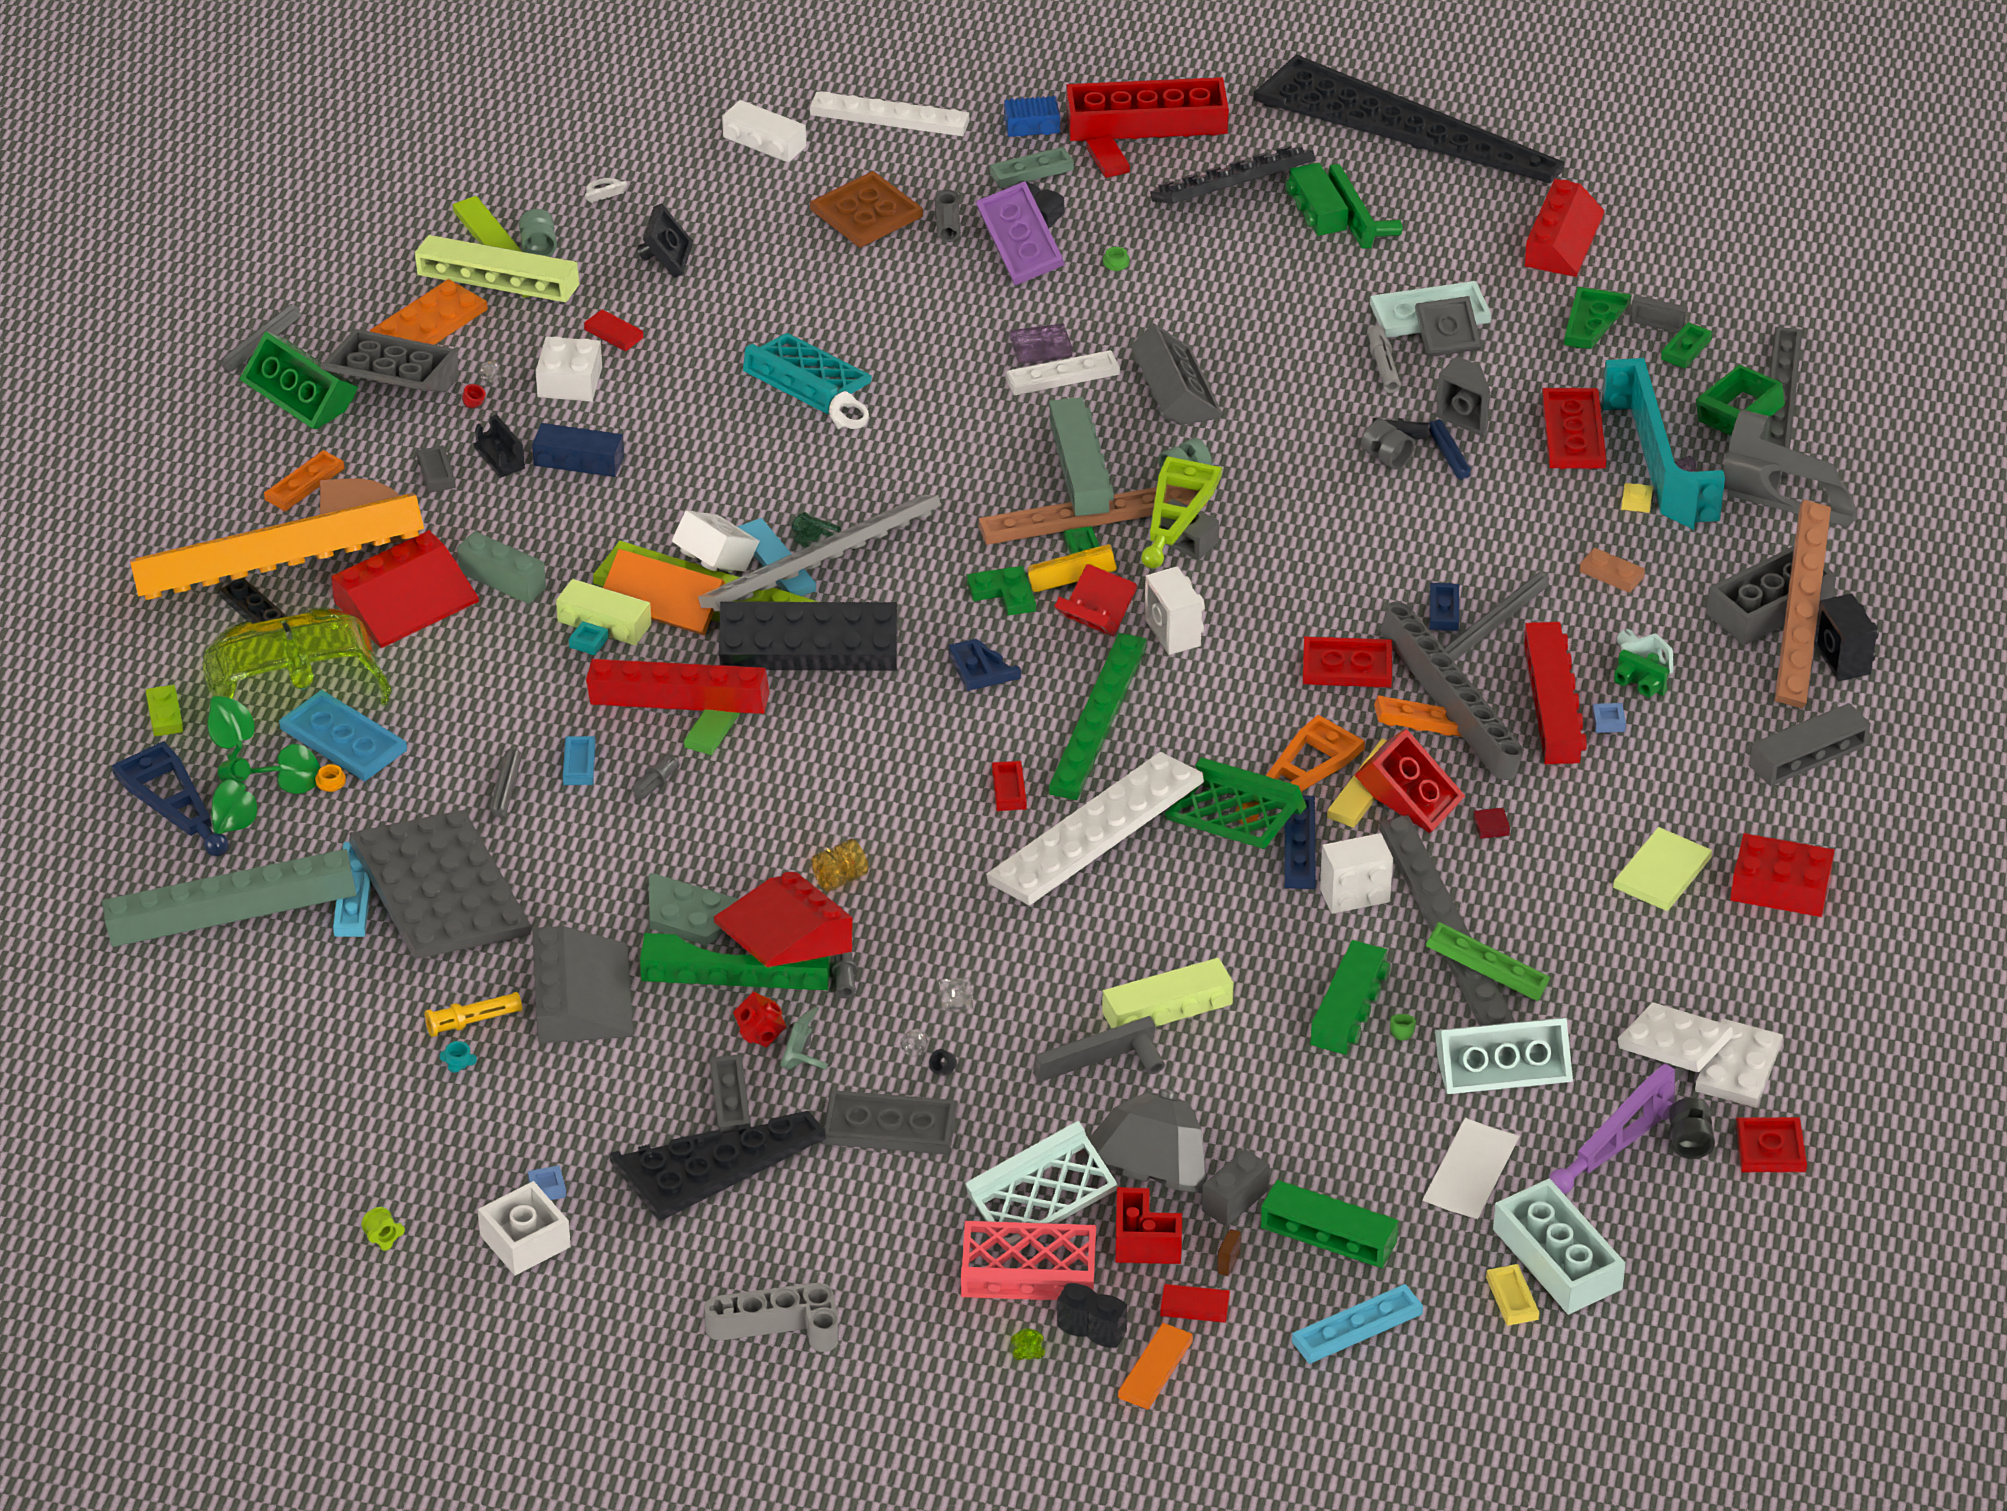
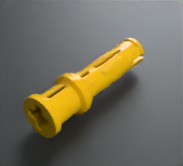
(458, 1016)

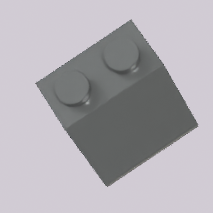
(1464, 396)

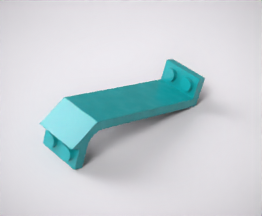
(1679, 493)

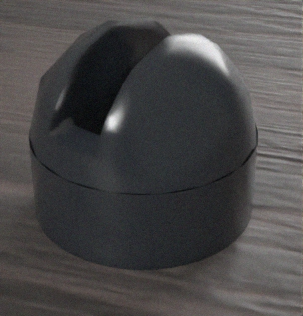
(938, 1066)

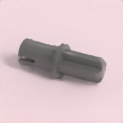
(655, 776)
(844, 970)

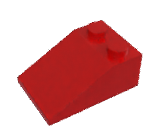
(1410, 781)

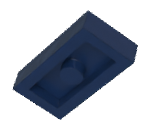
(1444, 607)

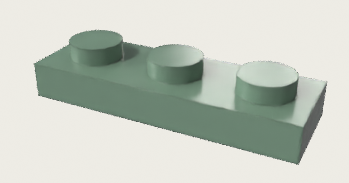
(1031, 167)

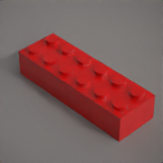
(1147, 109)

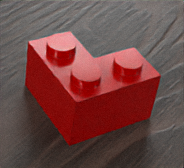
(1145, 1234)

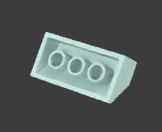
(1504, 1055)

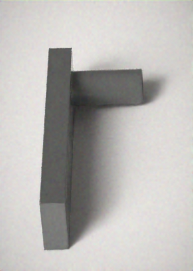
(1099, 1047)

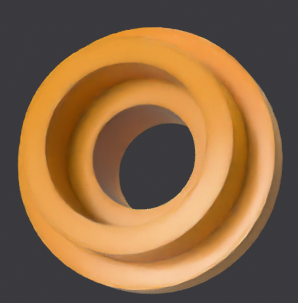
(330, 778)

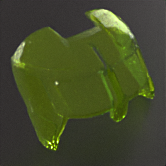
(264, 647)

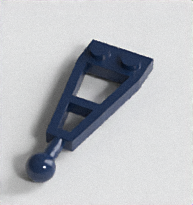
(153, 763)

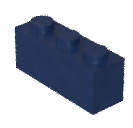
(578, 449)

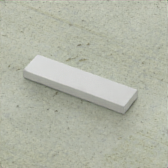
(1062, 372)

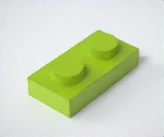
(164, 710)

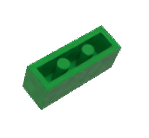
(1317, 199)

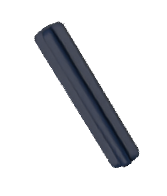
(1449, 449)

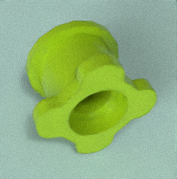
(381, 1227)

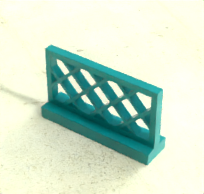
(800, 381)

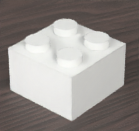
(569, 368)
(715, 542)
(1173, 610)
(1356, 873)
(524, 1228)

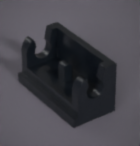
(499, 447)

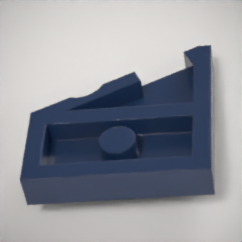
(980, 666)

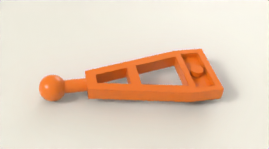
(1323, 736)

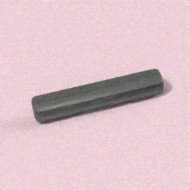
(505, 783)

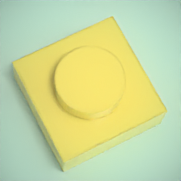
(1637, 497)

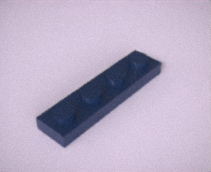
(1300, 848)

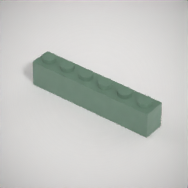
(1080, 456)

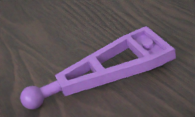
(1655, 1096)

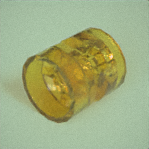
(838, 865)

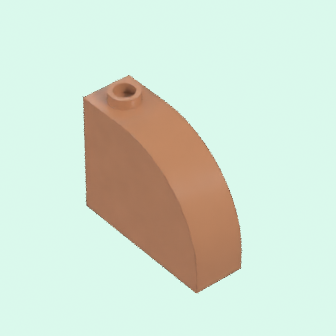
(347, 493)

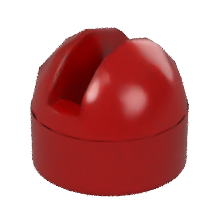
(473, 396)

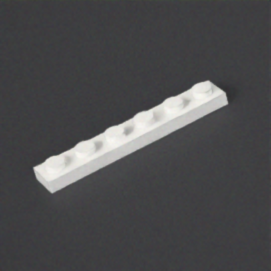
(889, 113)

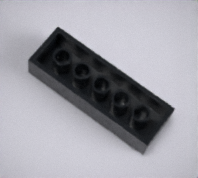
(809, 635)

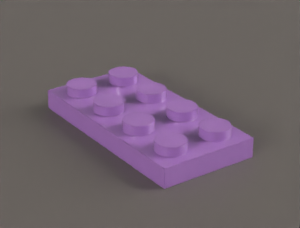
(1020, 233)

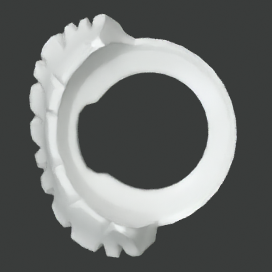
(616, 188)
(839, 419)

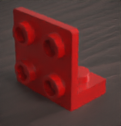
(1098, 600)

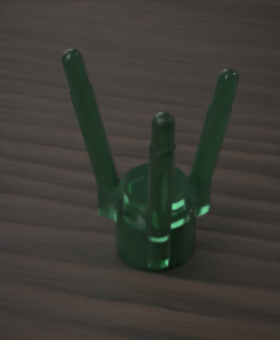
(810, 528)

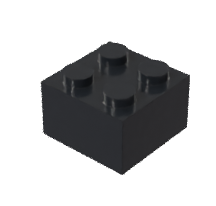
(1845, 637)

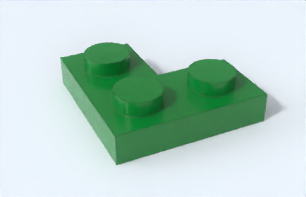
(1007, 583)

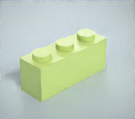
(621, 614)

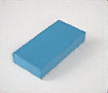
(579, 760)

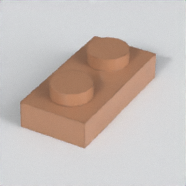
(1612, 570)

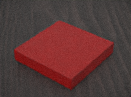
(1770, 1144)

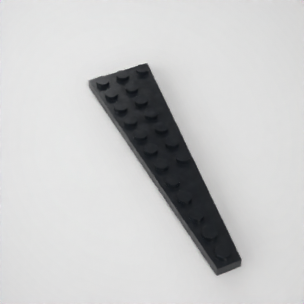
(1350, 102)

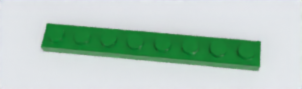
(1097, 716)

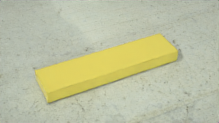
(1353, 800)

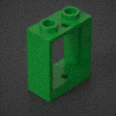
(1713, 403)

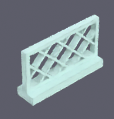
(1033, 1162)

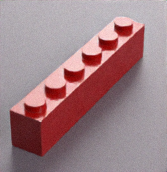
(677, 686)
(1553, 693)

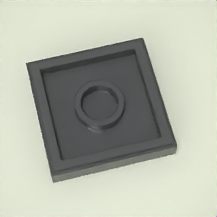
(1448, 326)

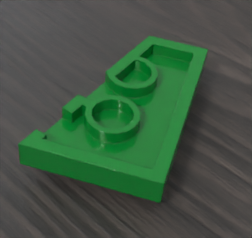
(1593, 315)

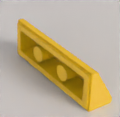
(1069, 567)

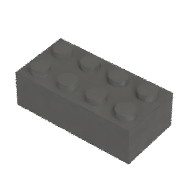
(1757, 597)

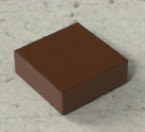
(1229, 1252)

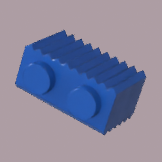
(1031, 116)

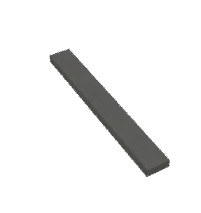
(1785, 370)

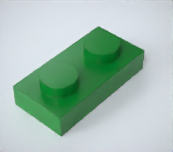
(1686, 345)

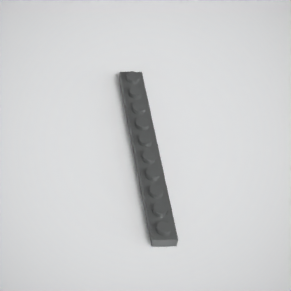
(1437, 907)

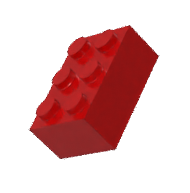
(1782, 875)

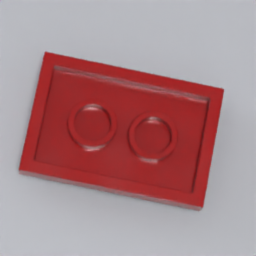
(1347, 662)

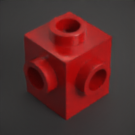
(759, 1019)

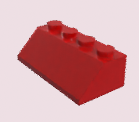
(1563, 229)

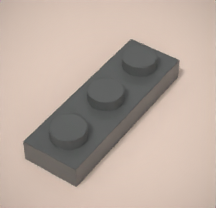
(729, 1092)

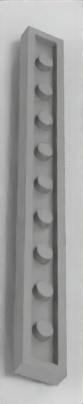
(828, 548)

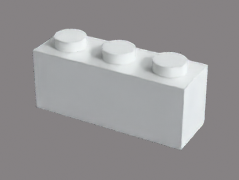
(764, 131)

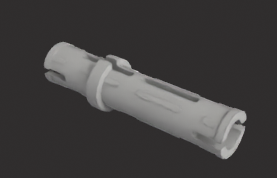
(1381, 352)

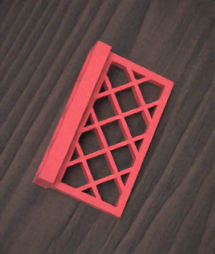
(1027, 1280)

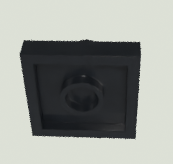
(666, 241)

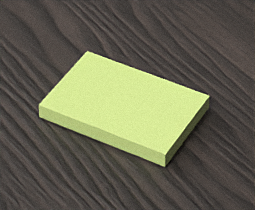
(1662, 869)

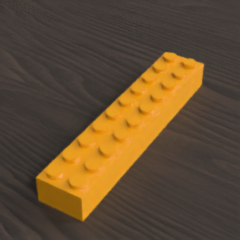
(277, 544)

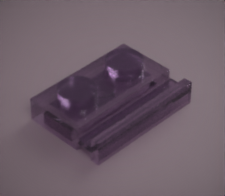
(1041, 343)

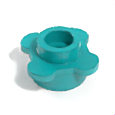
(458, 1056)

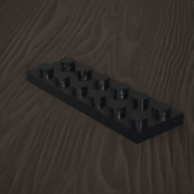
(1237, 173)

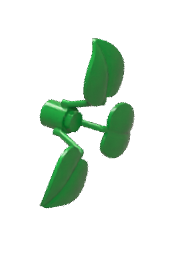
(232, 806)

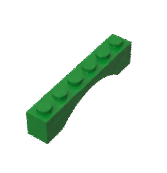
(674, 960)

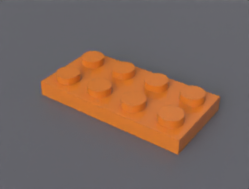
(434, 314)

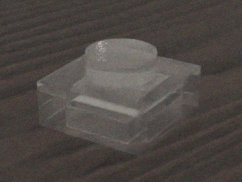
(955, 993)

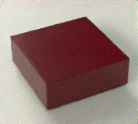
(1491, 823)

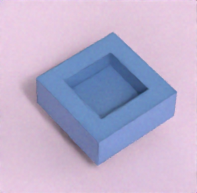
(1608, 717)
(549, 1181)

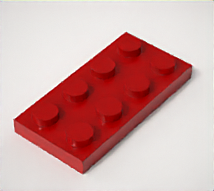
(1573, 428)

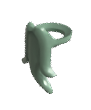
(799, 1034)

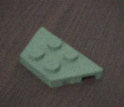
(685, 909)

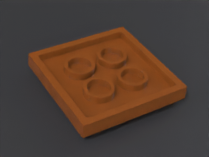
(866, 209)

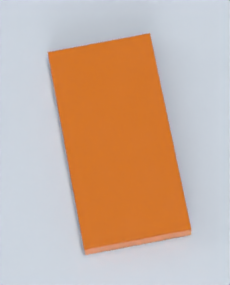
(667, 587)

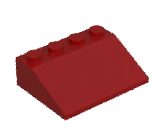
(403, 589)
(787, 922)

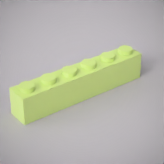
(497, 268)

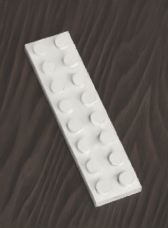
(1094, 828)

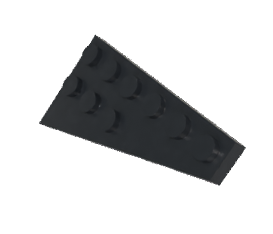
(709, 1162)

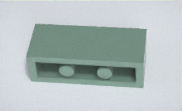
(501, 567)

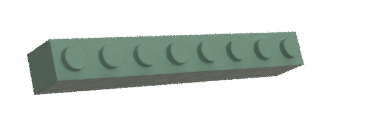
(228, 897)

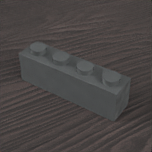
(1809, 744)

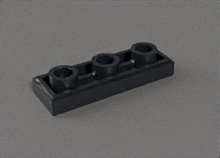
(250, 602)

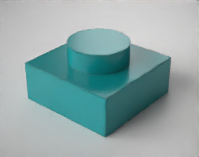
(588, 638)

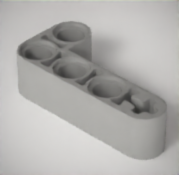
(776, 1311)

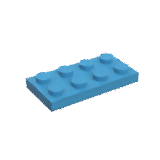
(343, 735)

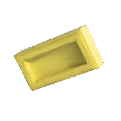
(1512, 1294)

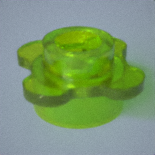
(1028, 1344)

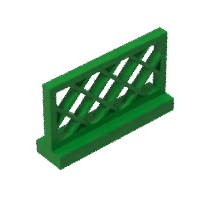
(1246, 787)

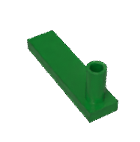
(1359, 219)

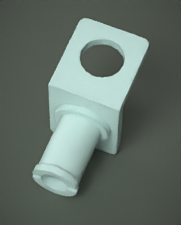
(1645, 646)

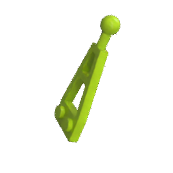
(1185, 475)

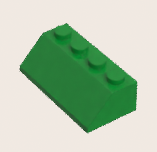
(297, 381)

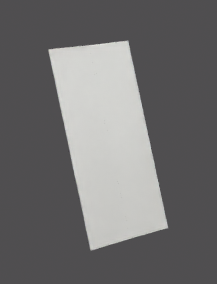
(1470, 1168)

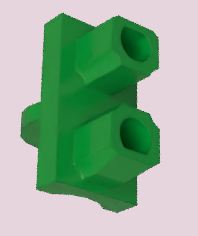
(1642, 671)

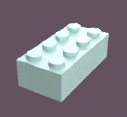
(1559, 1246)

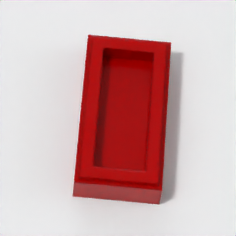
(1108, 156)
(613, 330)
(1009, 786)
(1195, 1303)

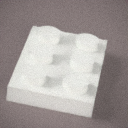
(1675, 1037)
(1741, 1065)

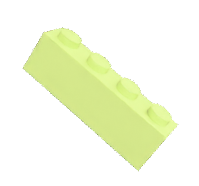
(1170, 995)

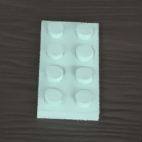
(1397, 309)

